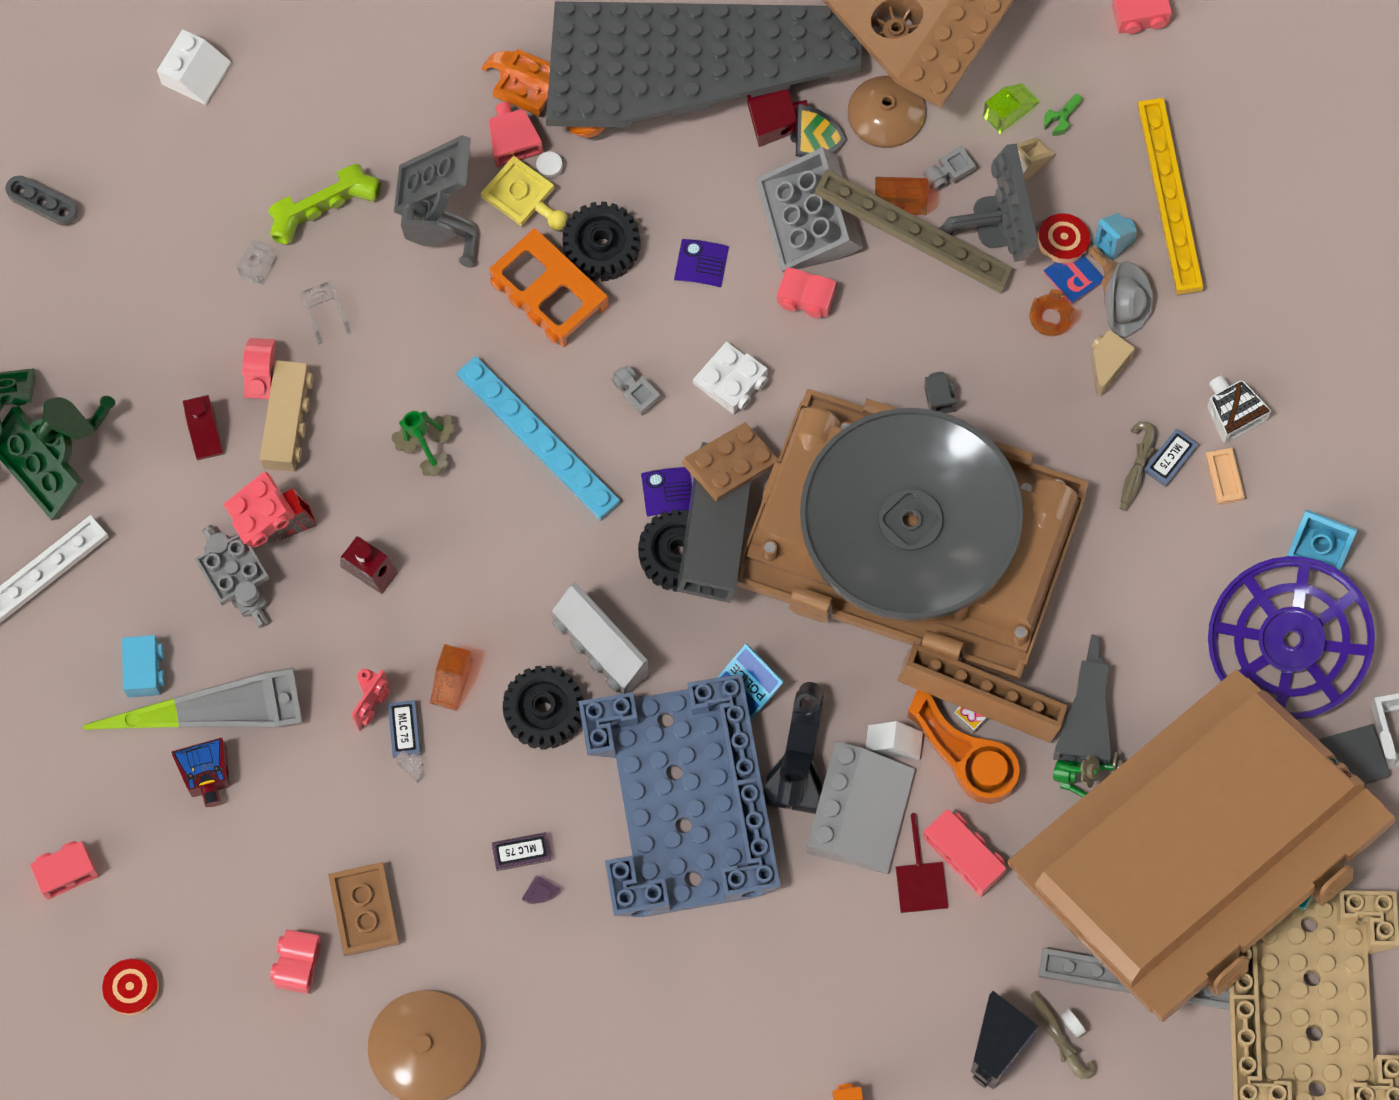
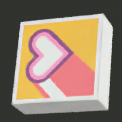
(969, 719)

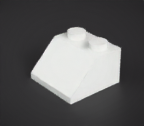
(193, 67)

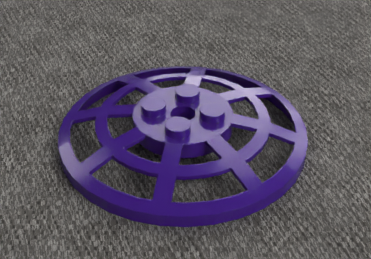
(1298, 621)

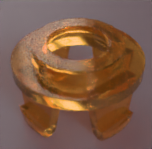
(1056, 301)

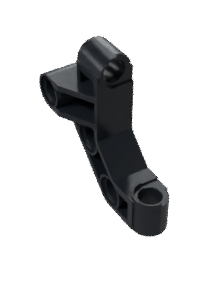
(794, 776)

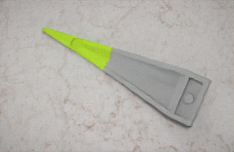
(251, 701)

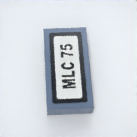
(1170, 457)
(404, 728)

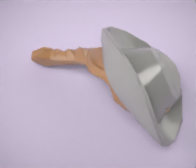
(1125, 293)

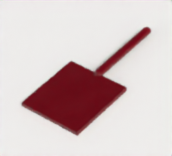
(921, 885)

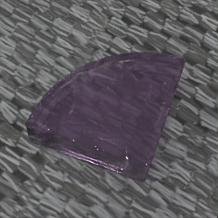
(540, 891)

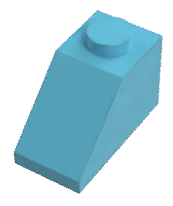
(1114, 235)

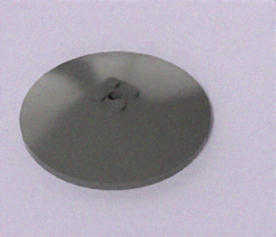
(922, 468)

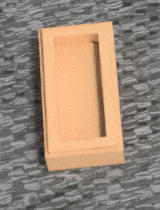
(1224, 476)

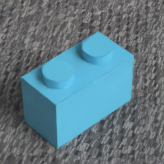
(142, 666)

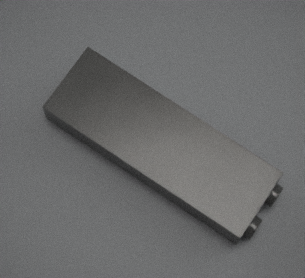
(713, 543)

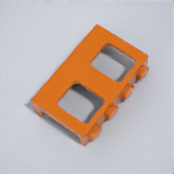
(558, 273)

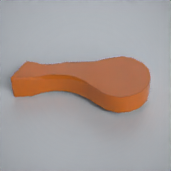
(981, 766)

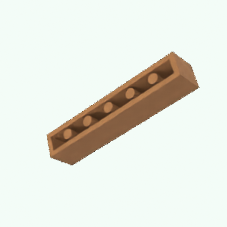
(982, 693)

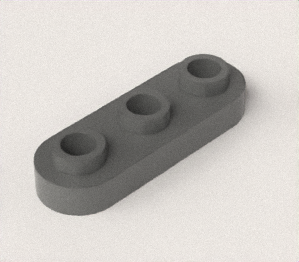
(35, 193)

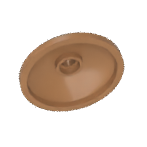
(882, 124)

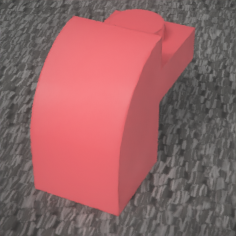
(258, 367)

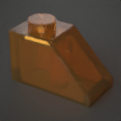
(451, 676)

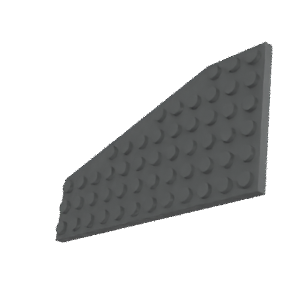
(676, 58)

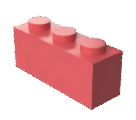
(965, 852)

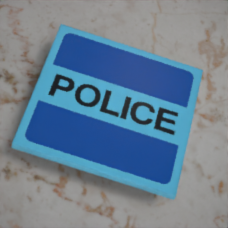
(758, 678)

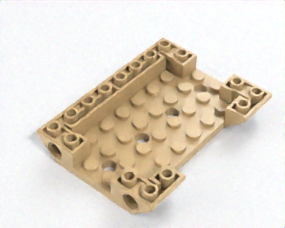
(1276, 1007)

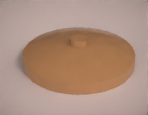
(424, 1046)

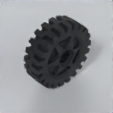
(601, 223)
(656, 546)
(539, 687)

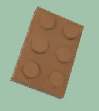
(730, 461)
(363, 909)

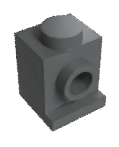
(940, 393)

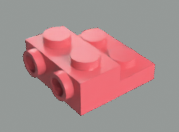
(259, 510)

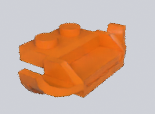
(522, 80)

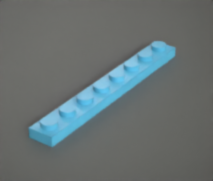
(538, 438)

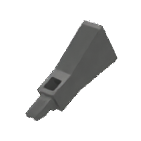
(1087, 721)

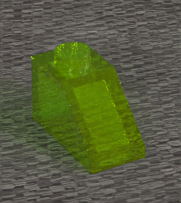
(1008, 106)

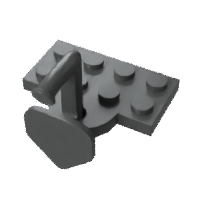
(424, 194)
(1005, 216)

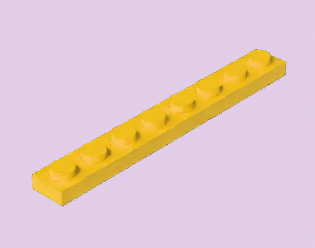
(1170, 196)

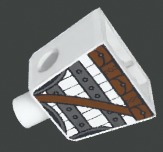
(1235, 408)

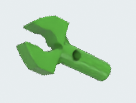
(1062, 115)

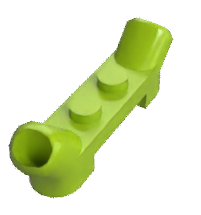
(351, 184)

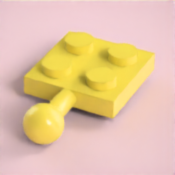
(521, 192)

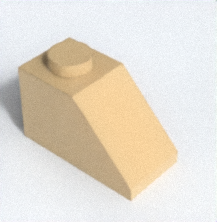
(1033, 156)
(1109, 359)

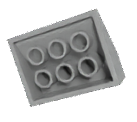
(801, 223)
(860, 808)

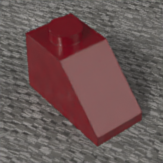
(203, 427)

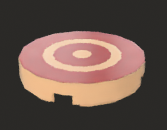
(1063, 238)
(130, 987)

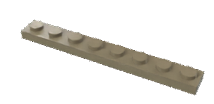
(913, 230)

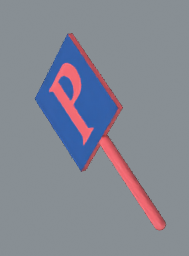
(1074, 278)

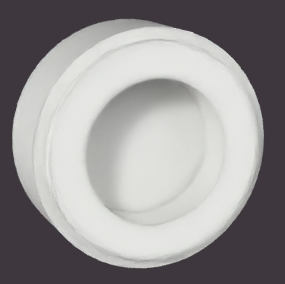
(549, 165)
(1072, 1023)

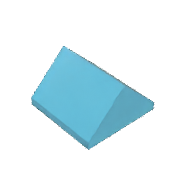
(1322, 539)

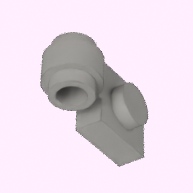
(954, 164)
(639, 393)

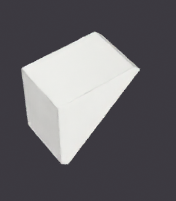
(894, 740)

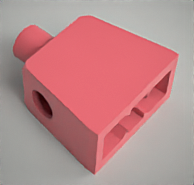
(513, 135)

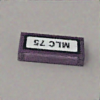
(521, 851)

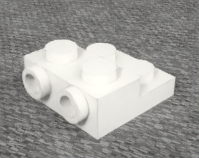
(731, 378)

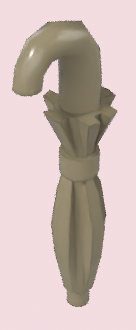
(1134, 477)
(1067, 1052)

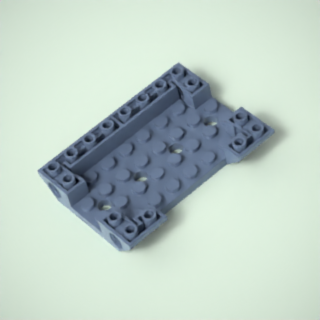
(716, 794)

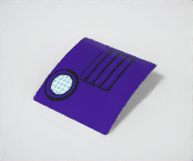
(701, 262)
(666, 490)

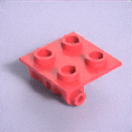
(375, 691)

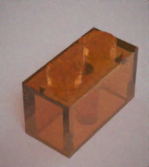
(904, 192)

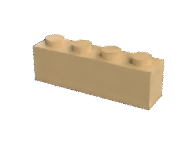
(285, 416)

